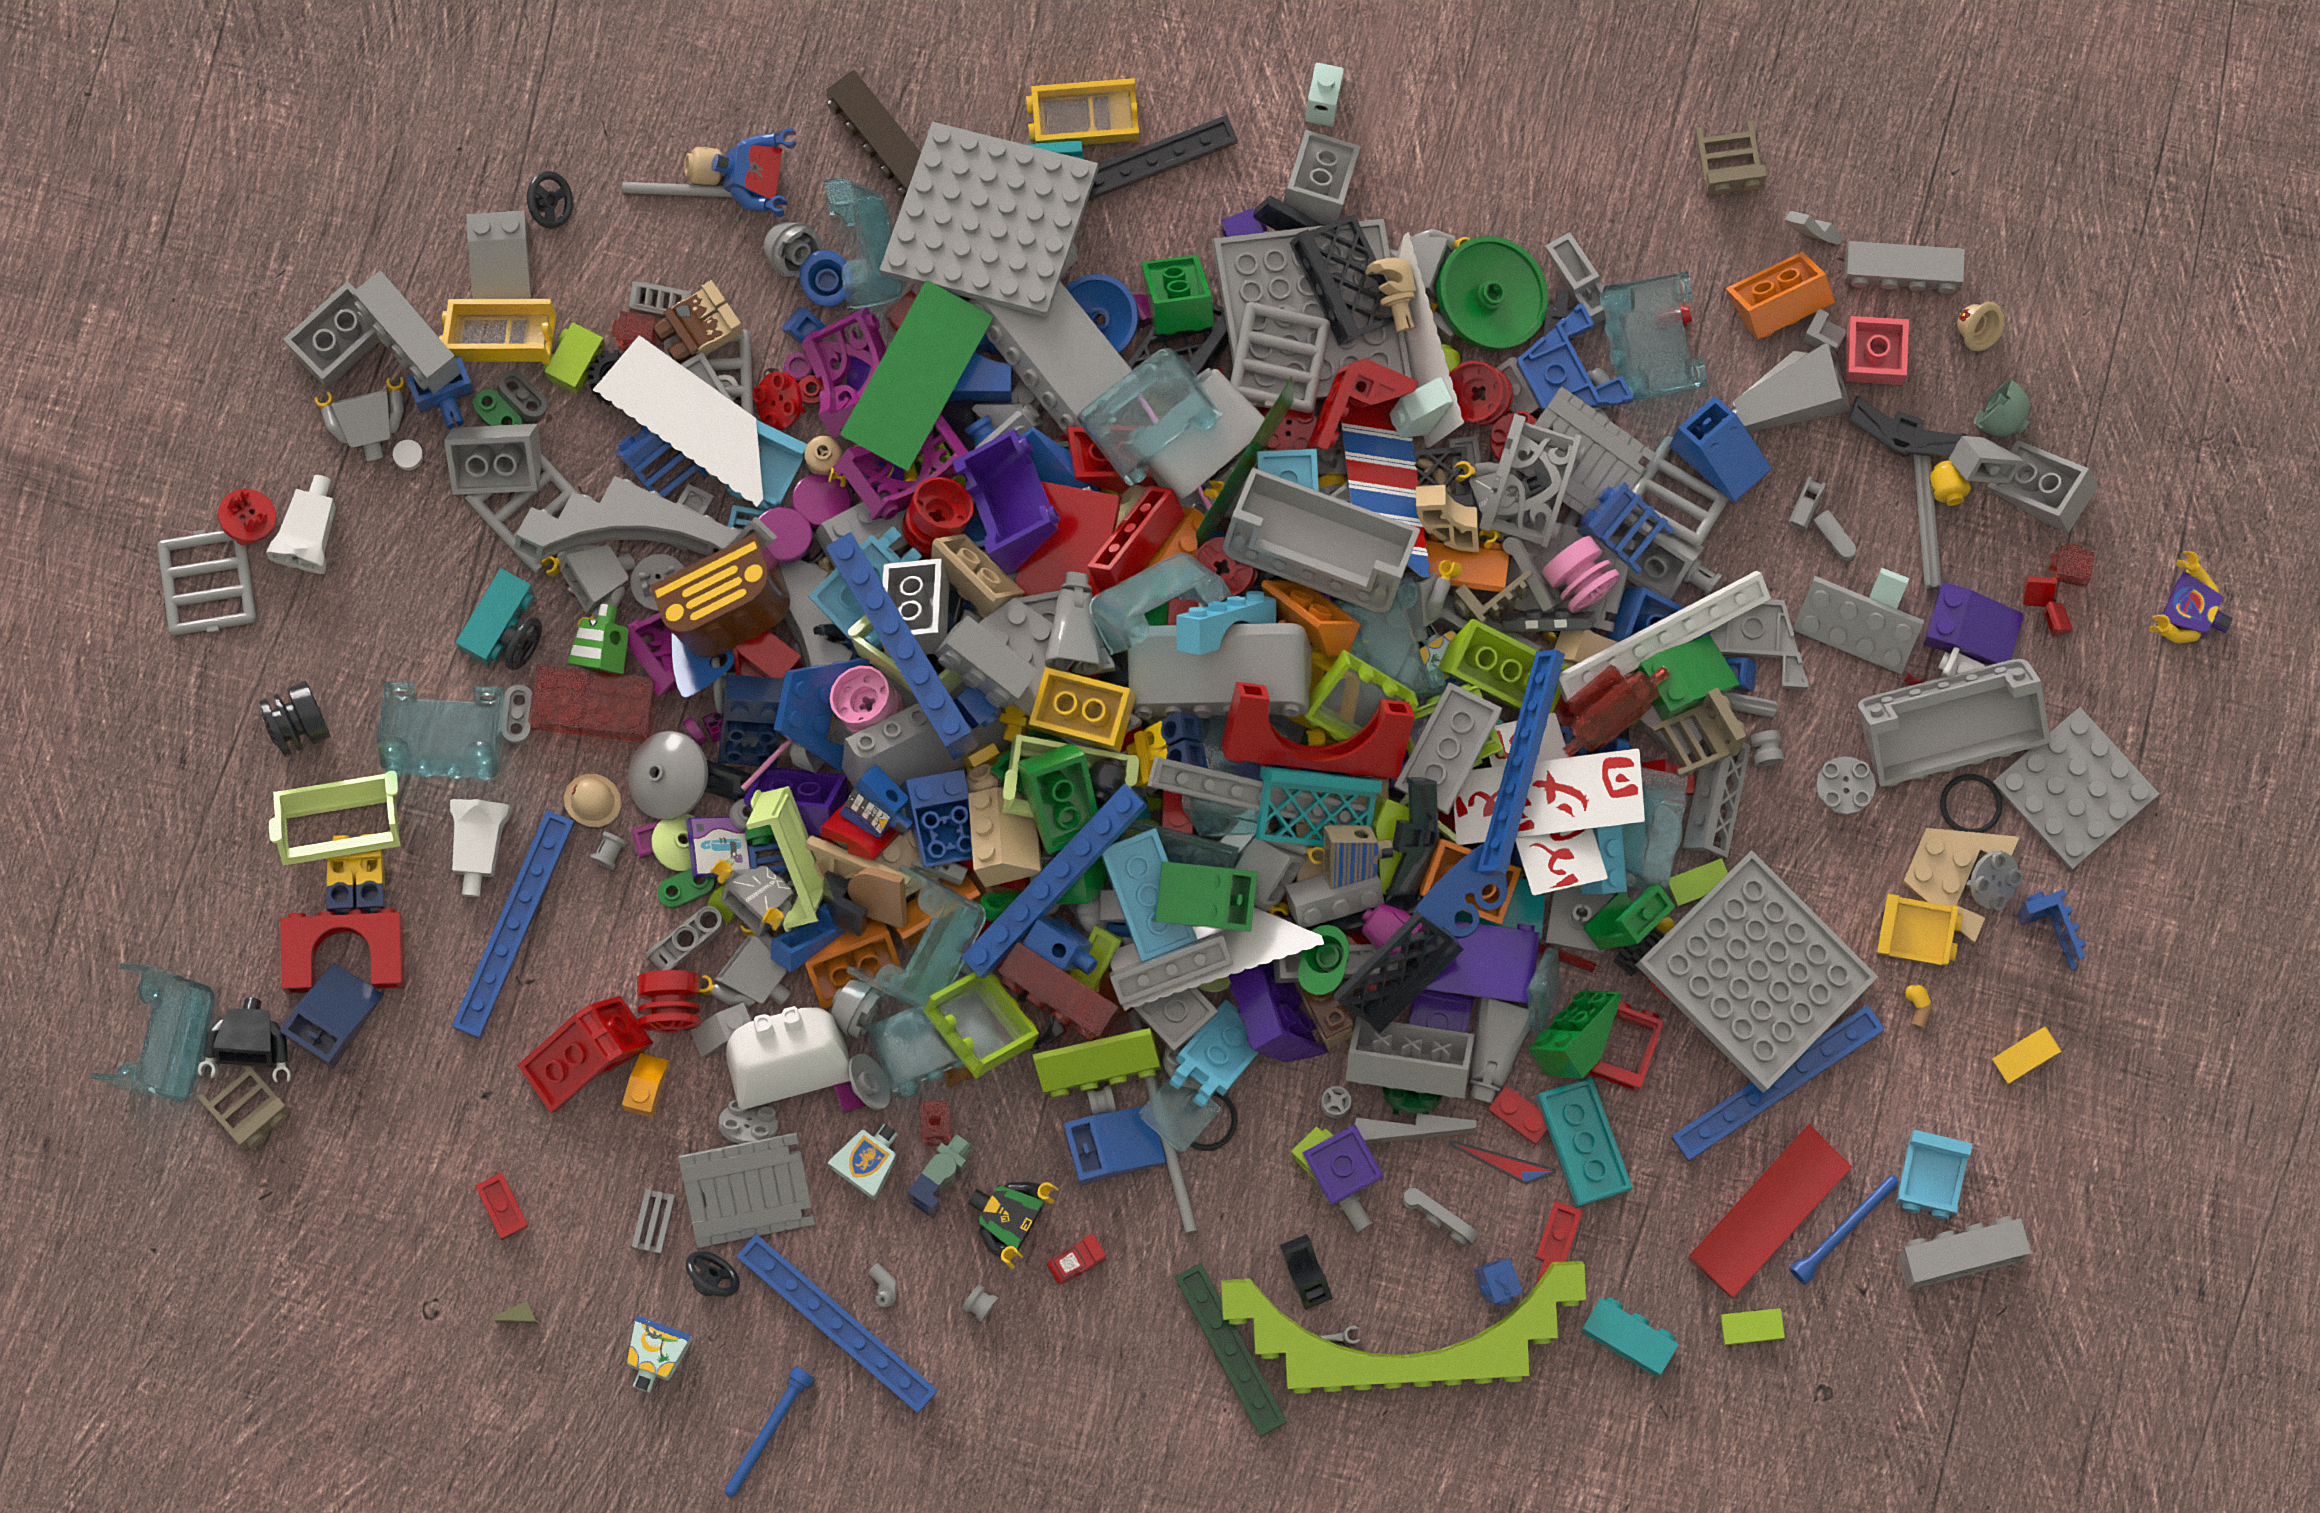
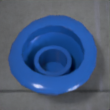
(823, 278)

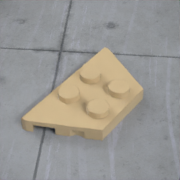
(838, 861)

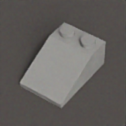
(1321, 176)
(499, 255)
(2048, 487)

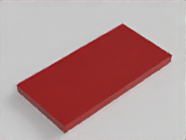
(1084, 527)

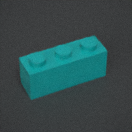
(494, 614)
(1630, 1336)

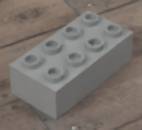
(406, 332)
(1411, 1058)
(1963, 1254)

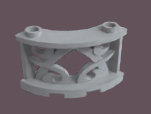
(1523, 438)

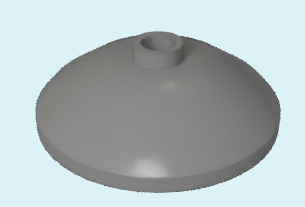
(680, 778)

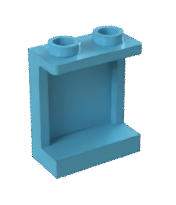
(779, 464)
(1933, 1174)

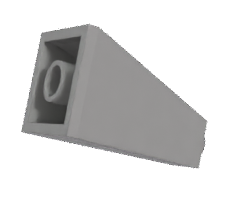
(1798, 393)

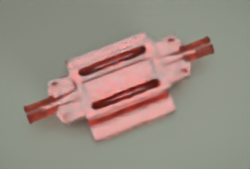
(1610, 706)

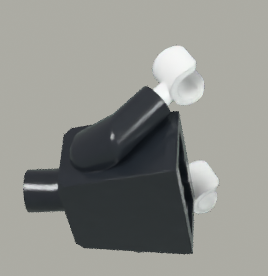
(245, 1039)

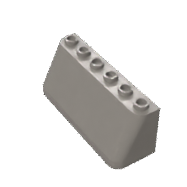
(1057, 356)
(1319, 541)
(1204, 684)
(1954, 721)
(909, 746)

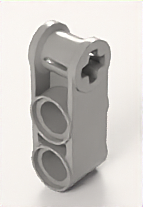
(670, 946)

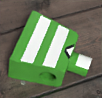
(600, 643)

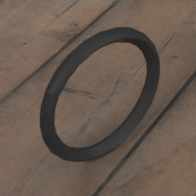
(1987, 782)
(1229, 1135)

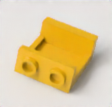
(1919, 931)

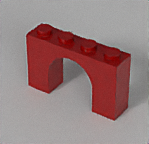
(304, 935)

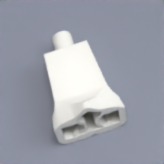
(305, 529)
(476, 840)

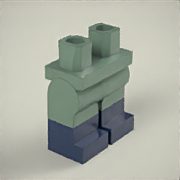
(938, 1175)

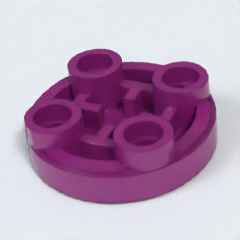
(820, 499)
(792, 534)

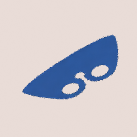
(695, 672)
(1449, 894)

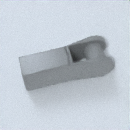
(1805, 506)
(1835, 536)
(951, 872)

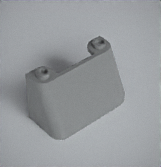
(1201, 453)

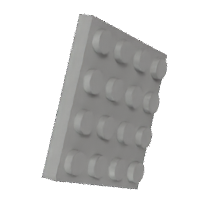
(2075, 789)

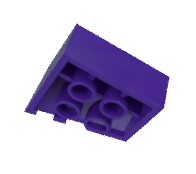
(1273, 1015)

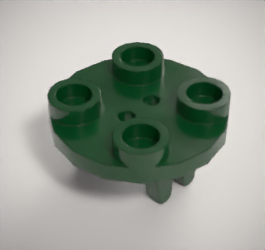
(1410, 1101)

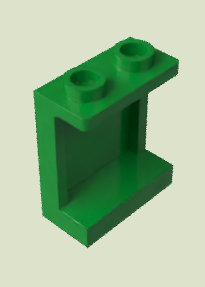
(1625, 922)

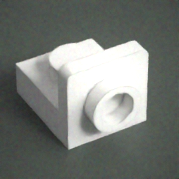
(1957, 663)

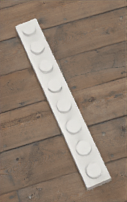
(1669, 632)

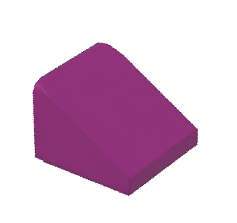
(1144, 311)
(847, 1098)

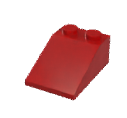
(1093, 467)

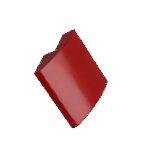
(859, 840)

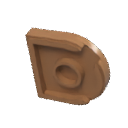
(881, 894)

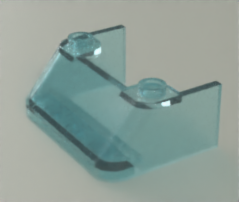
(938, 955)
(172, 1039)

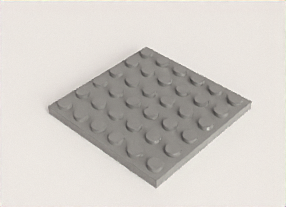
(989, 219)
(1267, 272)
(1757, 971)

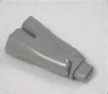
(1074, 632)
(1498, 1040)

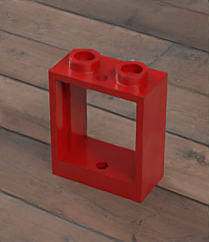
(1622, 1077)

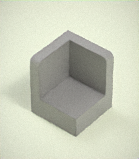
(1824, 332)

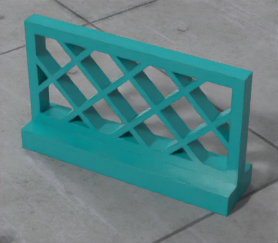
(1312, 782)

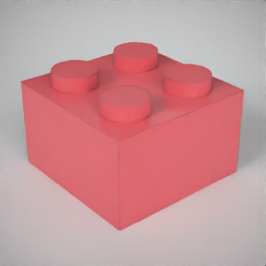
(1876, 350)

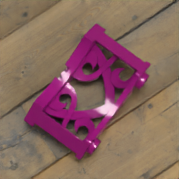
(822, 356)
(860, 462)
(665, 676)

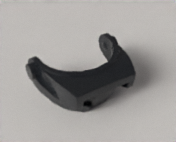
(1054, 1030)

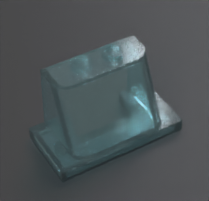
(1653, 843)

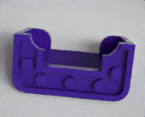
(1008, 498)
(1493, 963)

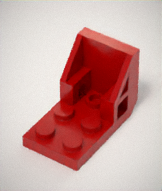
(1375, 386)
(582, 1049)

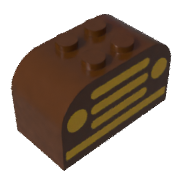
(724, 598)

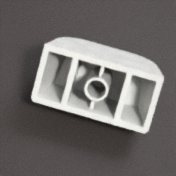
(786, 1056)

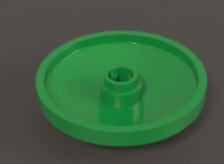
(1492, 293)

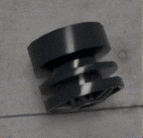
(294, 719)

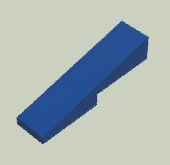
(804, 941)

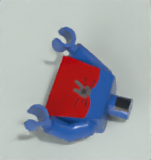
(753, 171)

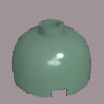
(2005, 412)

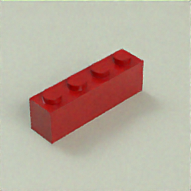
(1136, 537)

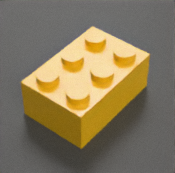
(1082, 709)

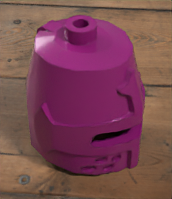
(1383, 923)

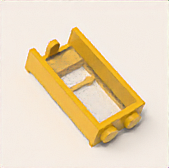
(1084, 112)
(499, 329)

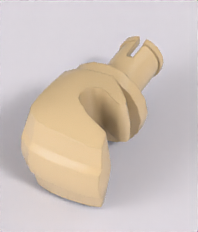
(1399, 289)

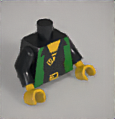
(1009, 1216)

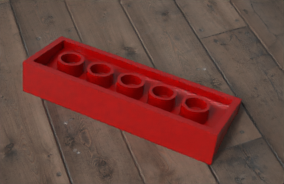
(1769, 1211)

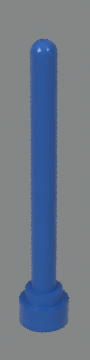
(1804, 1269)
(798, 1382)

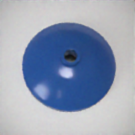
(1108, 297)

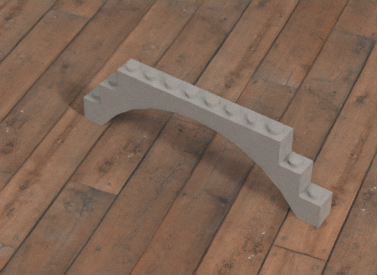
(645, 515)

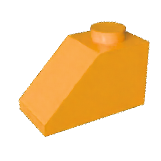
(645, 1085)

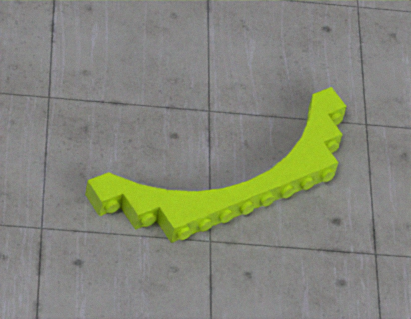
(1488, 1355)

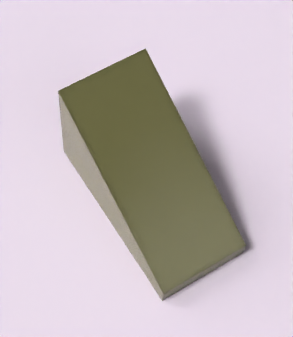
(519, 1314)

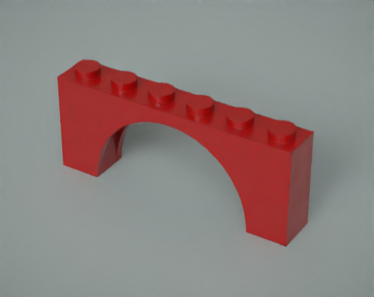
(1372, 751)

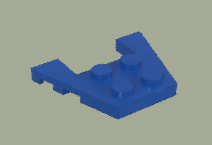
(1555, 364)
(806, 709)

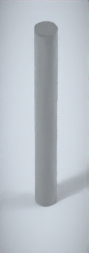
(674, 189)

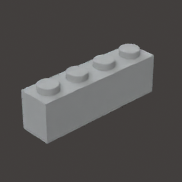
(1904, 266)

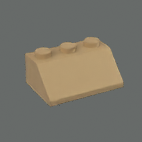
(975, 573)
(1002, 843)

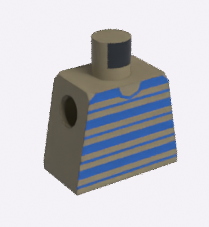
(1352, 854)

